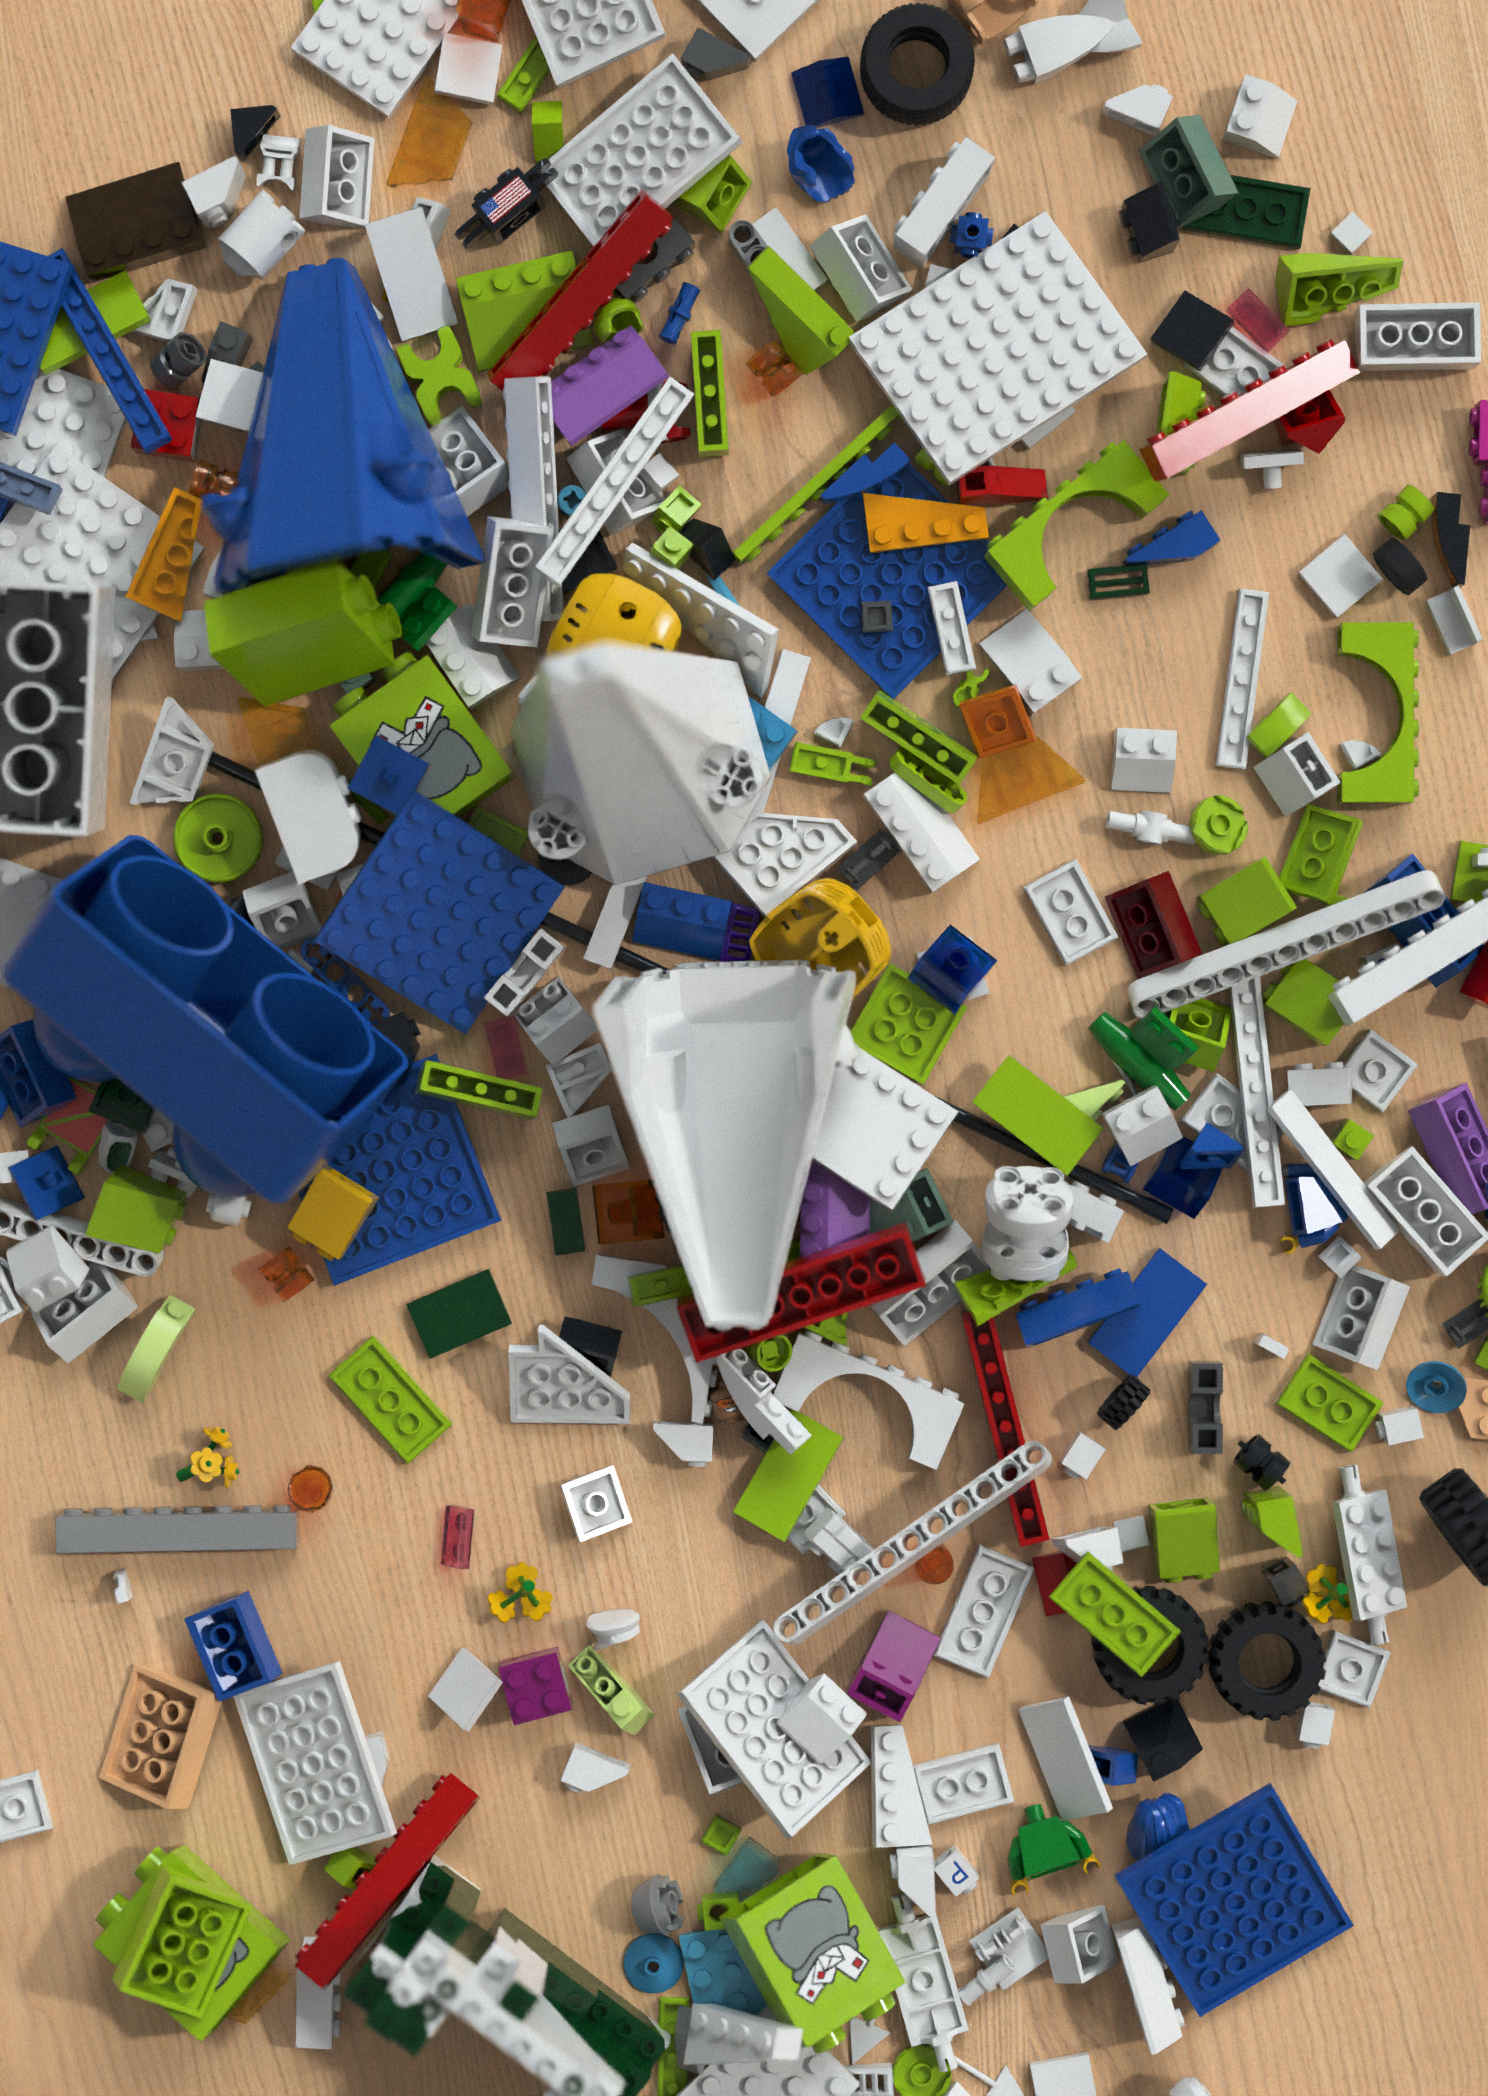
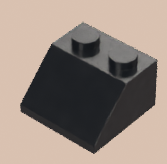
(1149, 223)
(593, 1341)

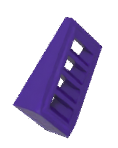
(742, 910)

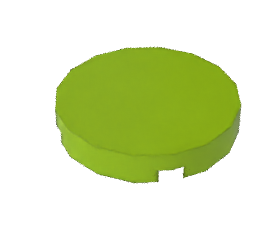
(1218, 825)
(918, 2072)

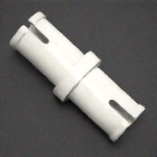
(986, 1980)

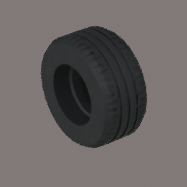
(923, 24)

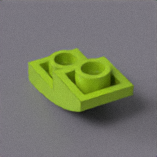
(1278, 725)

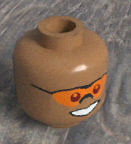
(724, 1405)

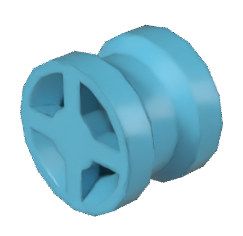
(569, 506)

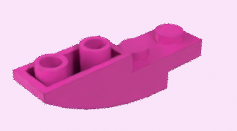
(1479, 450)

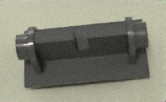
(868, 859)
(1467, 1324)

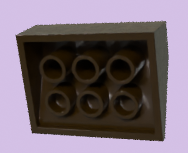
(134, 222)

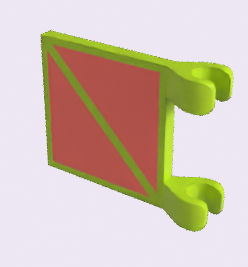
(73, 1126)

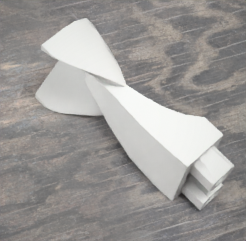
(1063, 40)

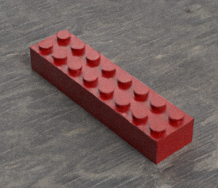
(818, 1290)

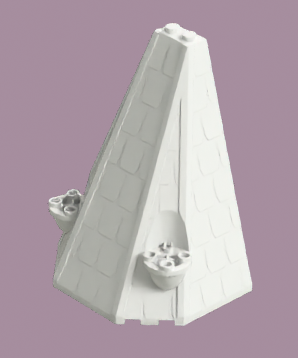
(638, 759)
(728, 1102)

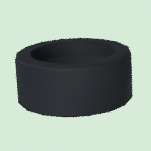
(1400, 566)

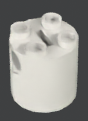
(259, 237)

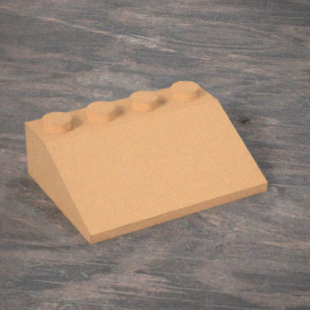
(161, 1737)

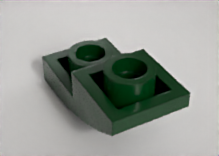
(565, 1221)

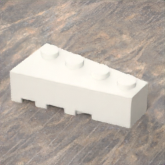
(734, 2036)

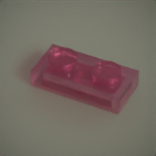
(1258, 320)
(506, 1048)
(457, 1537)

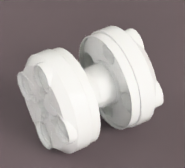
(1027, 1223)

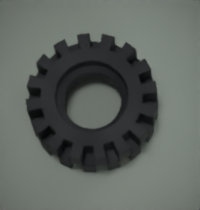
(1123, 1402)

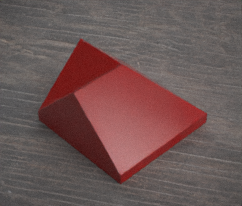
(1311, 423)

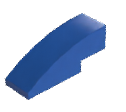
(866, 476)

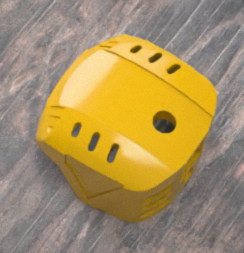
(607, 600)
(834, 933)

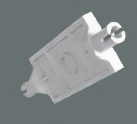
(1368, 1554)
(930, 1993)

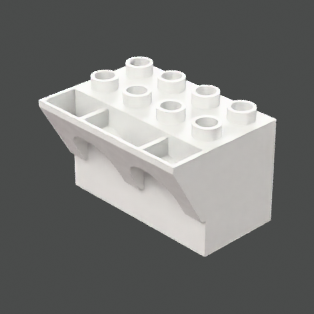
(55, 706)

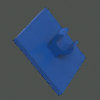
(387, 775)
(46, 1183)

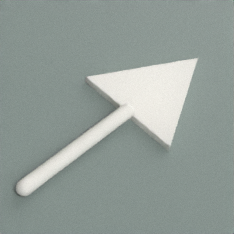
(864, 2037)
(1003, 2086)

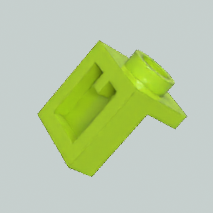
(675, 510)

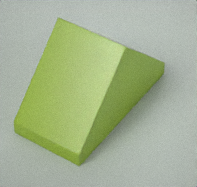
(547, 129)

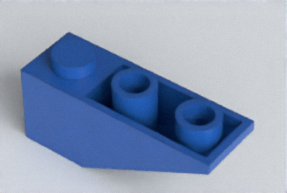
(1181, 543)

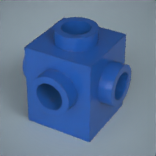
(967, 245)

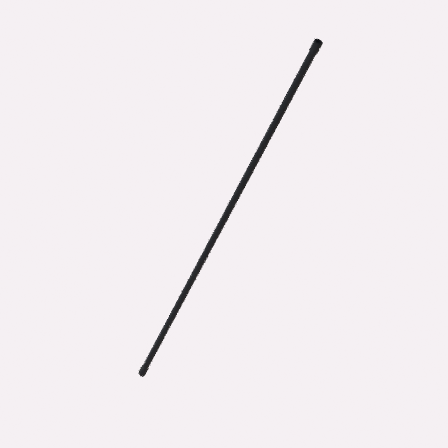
(1145, 1204)

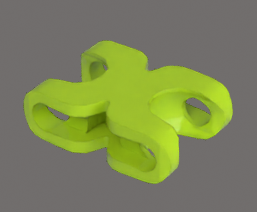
(439, 375)

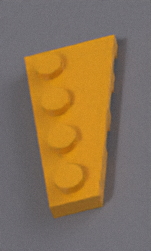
(916, 523)
(166, 564)

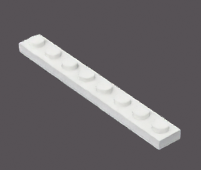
(614, 482)
(1256, 1094)

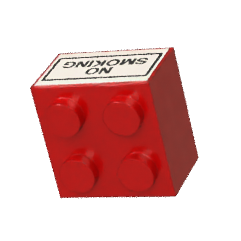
(179, 418)

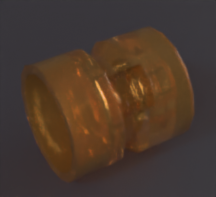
(773, 368)
(209, 480)
(287, 1285)
(935, 1566)

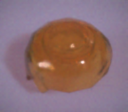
(310, 1489)

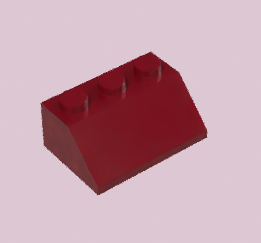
(1153, 925)

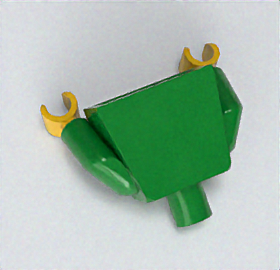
(1046, 1848)

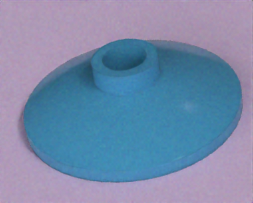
(1436, 1396)
(653, 1948)

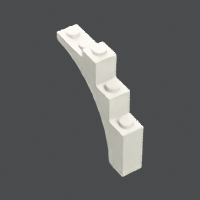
(613, 1274)

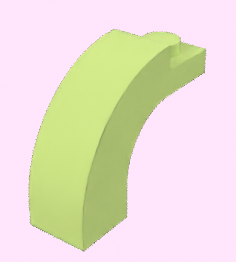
(154, 1347)

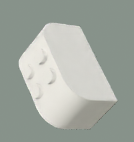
(311, 812)

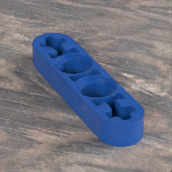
(348, 979)

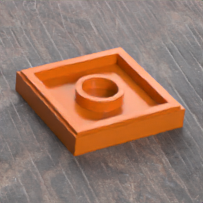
(997, 721)

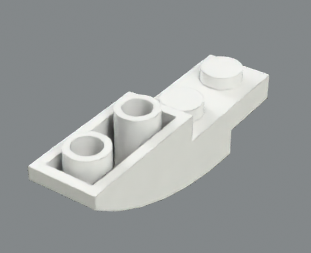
(753, 1396)

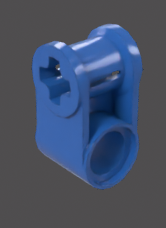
(1116, 1155)

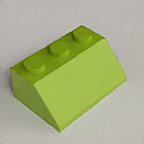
(1179, 400)
(1274, 1516)

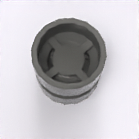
(178, 360)

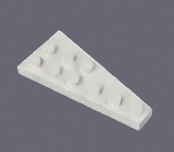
(713, 619)

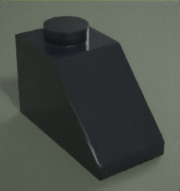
(403, 1034)

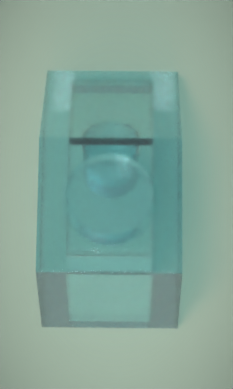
(748, 1869)

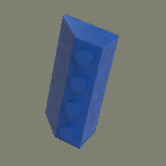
(1424, 921)
(1077, 1309)

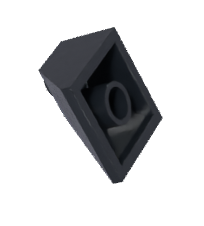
(1163, 1738)

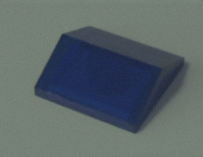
(827, 92)

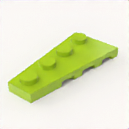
(989, 1296)

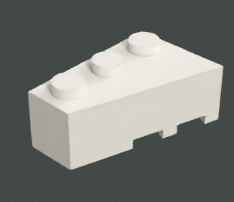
(1093, 1214)
(316, 2011)

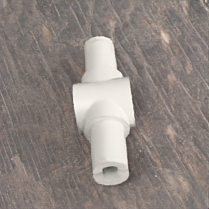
(1150, 827)

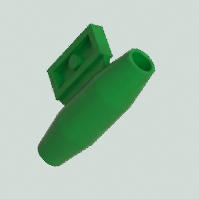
(417, 601)
(1148, 1052)

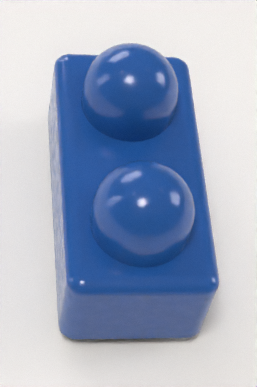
(202, 1018)

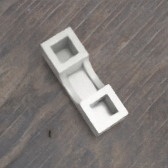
(525, 973)

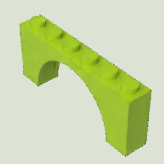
(1115, 476)
(1390, 651)

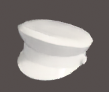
(613, 1626)

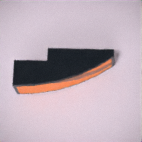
(1450, 536)

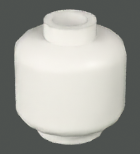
(227, 1210)

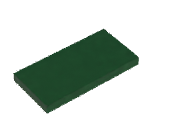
(1259, 213)

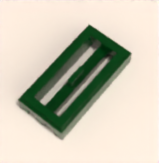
(1092, 584)

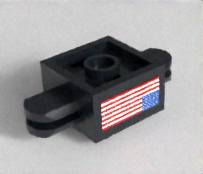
(507, 204)

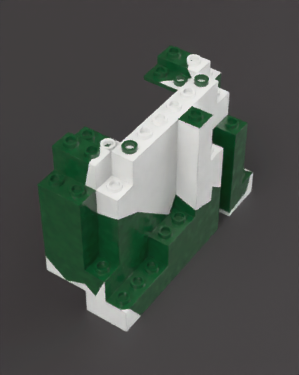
(505, 1986)

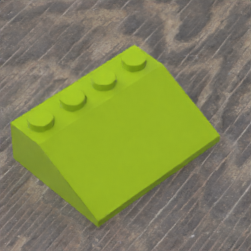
(507, 298)
(181, 1943)

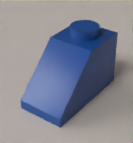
(1115, 1765)

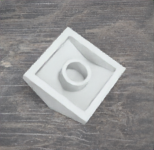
(595, 1503)

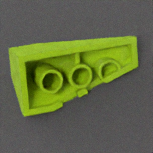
(1321, 283)
(804, 321)

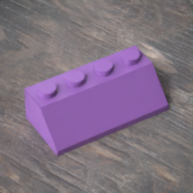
(604, 384)
(1456, 1143)
(831, 1212)

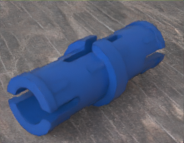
(679, 313)

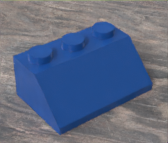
(681, 921)
(28, 1077)
(233, 1646)

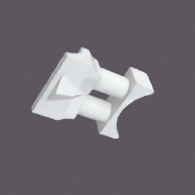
(278, 148)

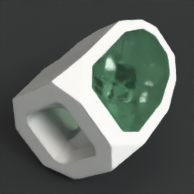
(116, 1146)

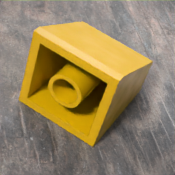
(332, 1213)

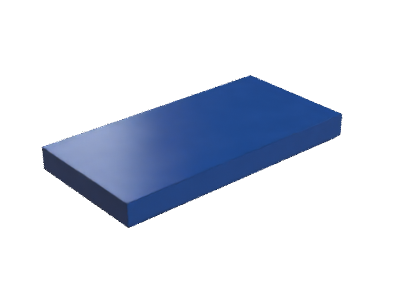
(1165, 1295)

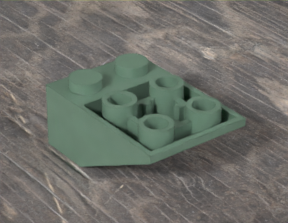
(919, 1207)

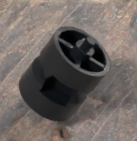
(1264, 1464)

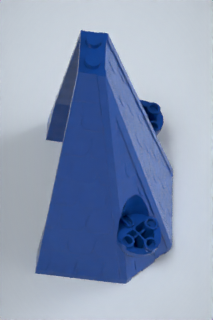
(334, 447)

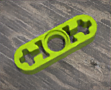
(949, 797)

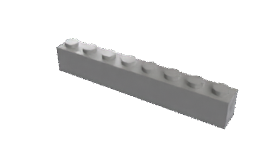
(177, 1529)

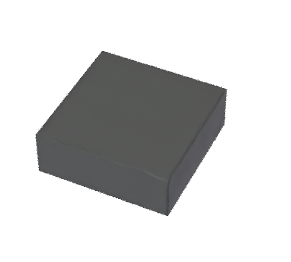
(876, 617)

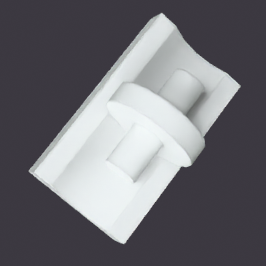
(165, 1165)

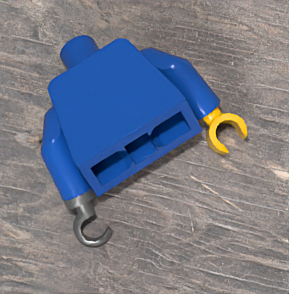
(1312, 1207)

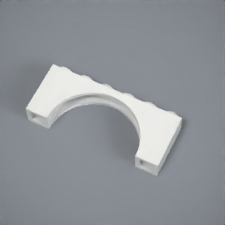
(931, 1411)

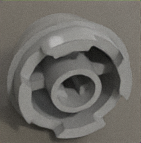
(656, 1905)

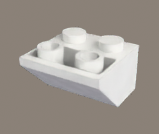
(1296, 774)
(555, 1021)

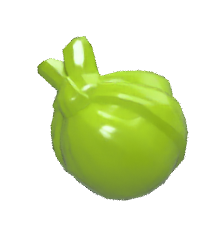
(615, 317)

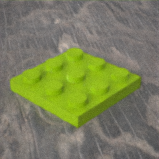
(904, 1025)

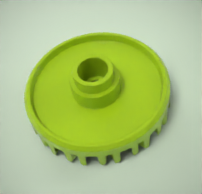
(195, 835)

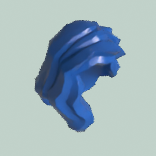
(819, 163)
(1156, 1824)

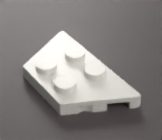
(173, 759)

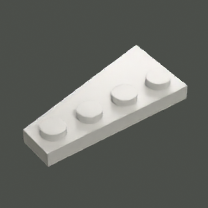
(896, 1800)

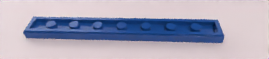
(112, 363)

